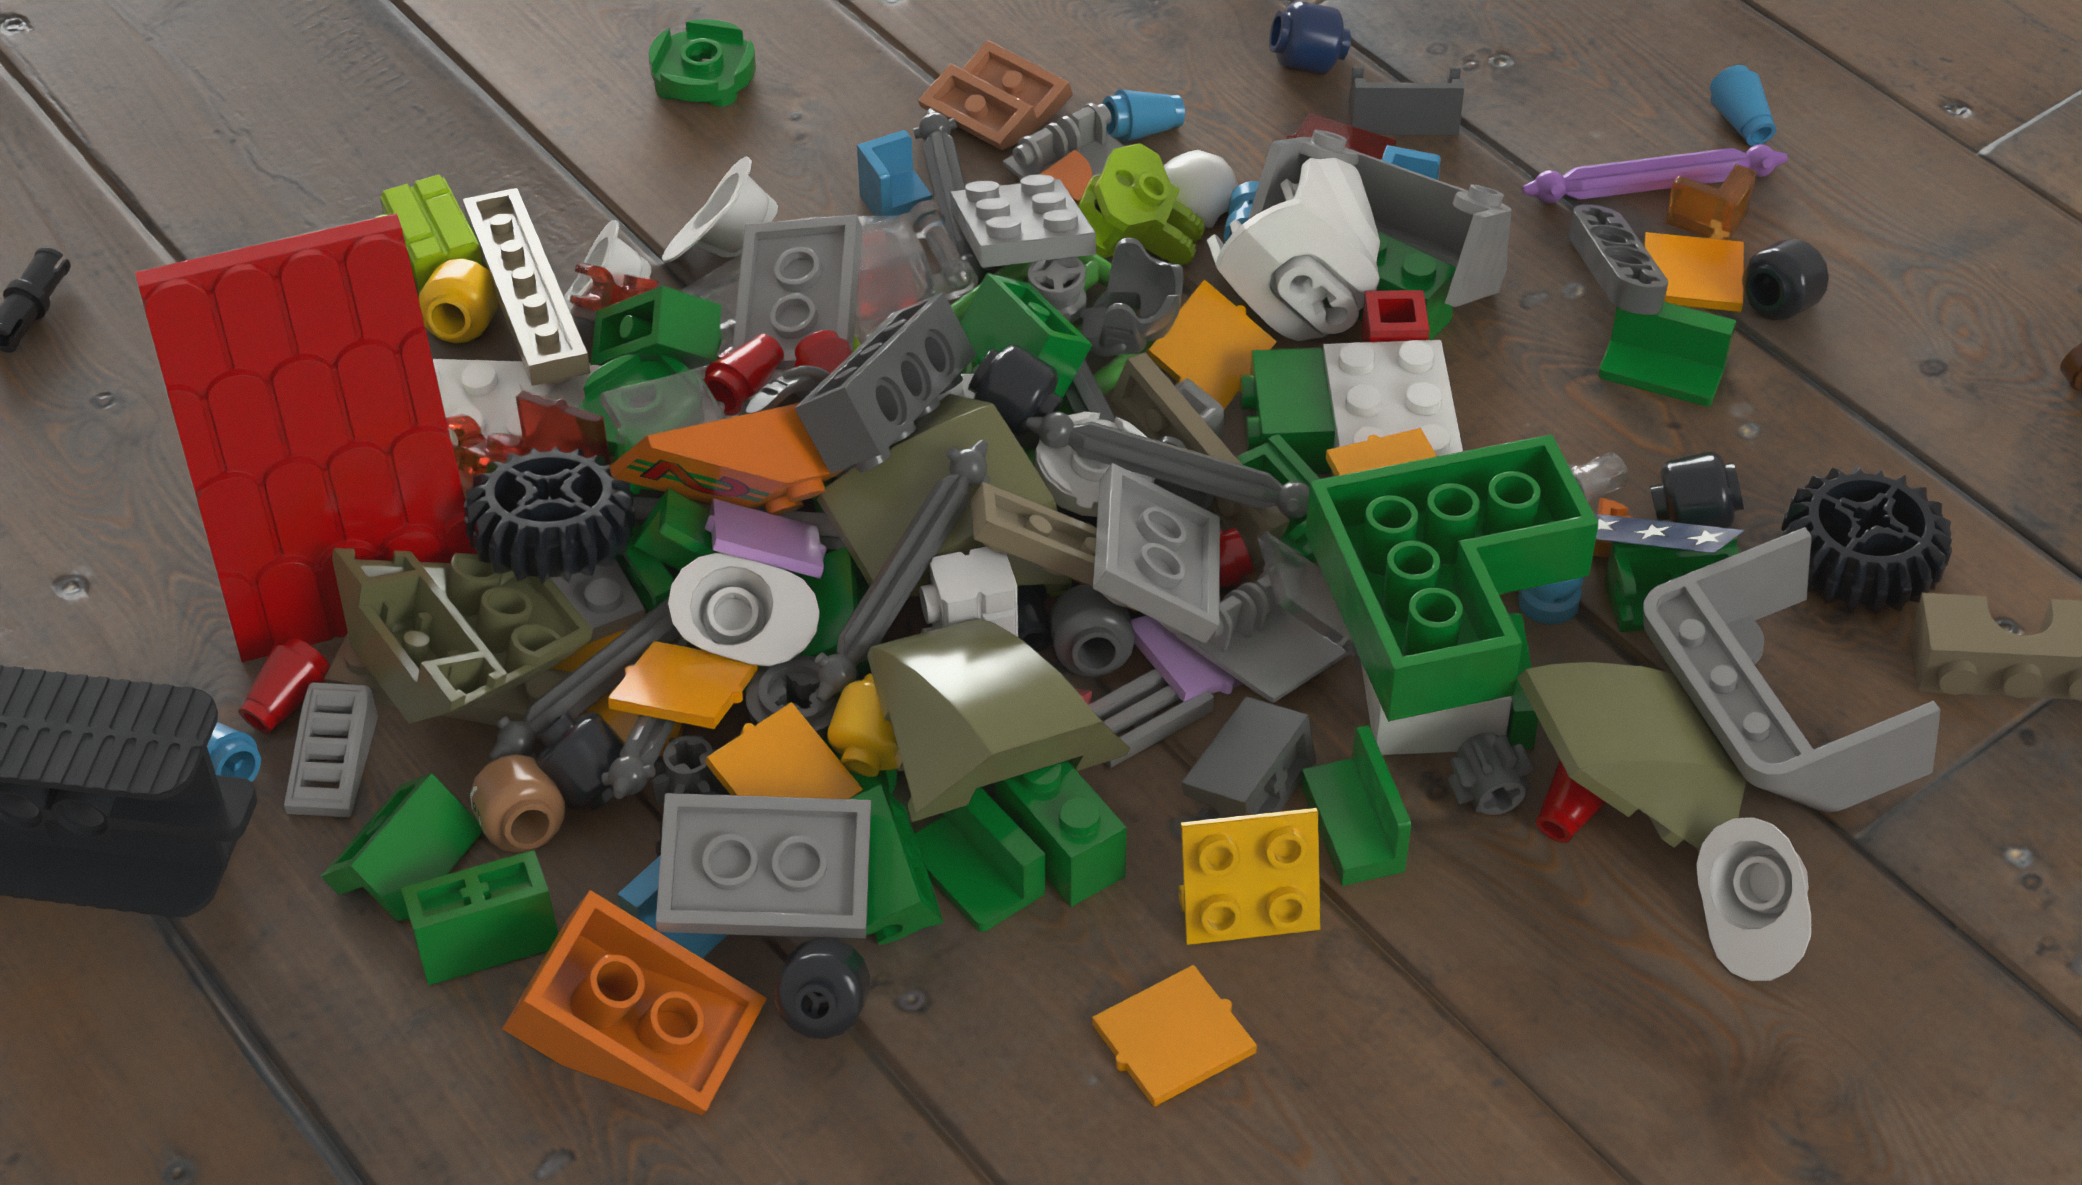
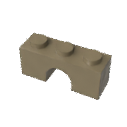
(1967, 652)

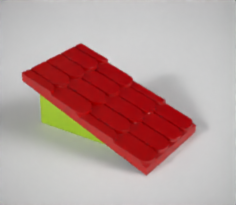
(306, 419)

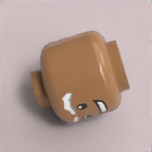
(516, 804)

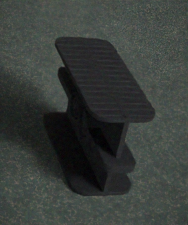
(113, 794)

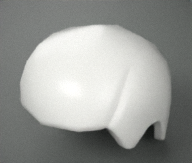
(1203, 183)

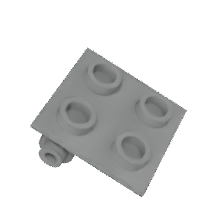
(1082, 133)
(1265, 643)

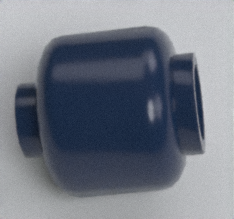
(1309, 37)

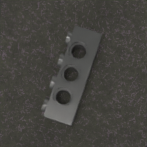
(886, 385)

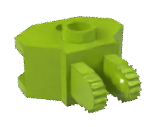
(1140, 205)

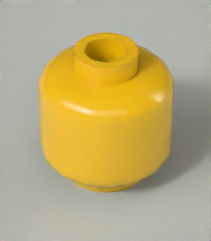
(458, 301)
(861, 731)

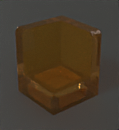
(1711, 210)

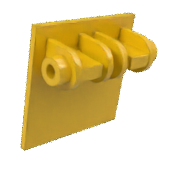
(1250, 876)

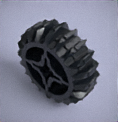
(549, 515)
(1870, 538)

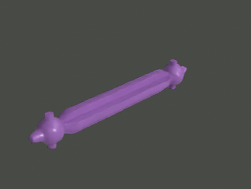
(1650, 173)

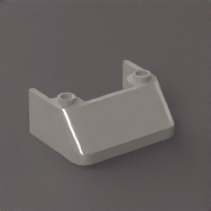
(1425, 213)
(1712, 644)

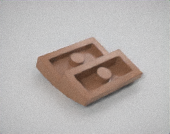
(997, 95)

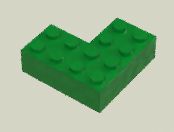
(1429, 549)

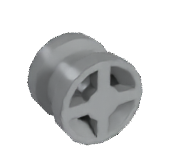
(1060, 284)

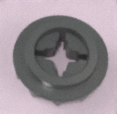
(768, 692)

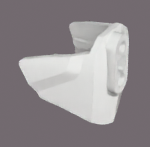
(1305, 251)

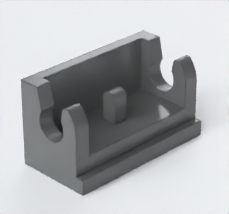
(1406, 106)
(1252, 762)

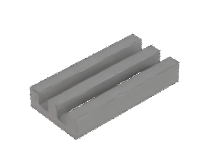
(1136, 705)

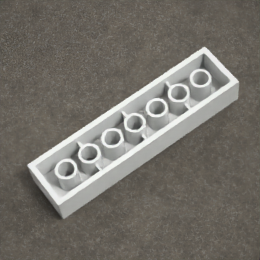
(1383, 393)

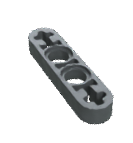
(1617, 259)

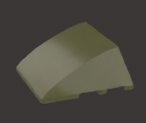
(879, 504)
(453, 629)
(977, 710)
(1637, 745)

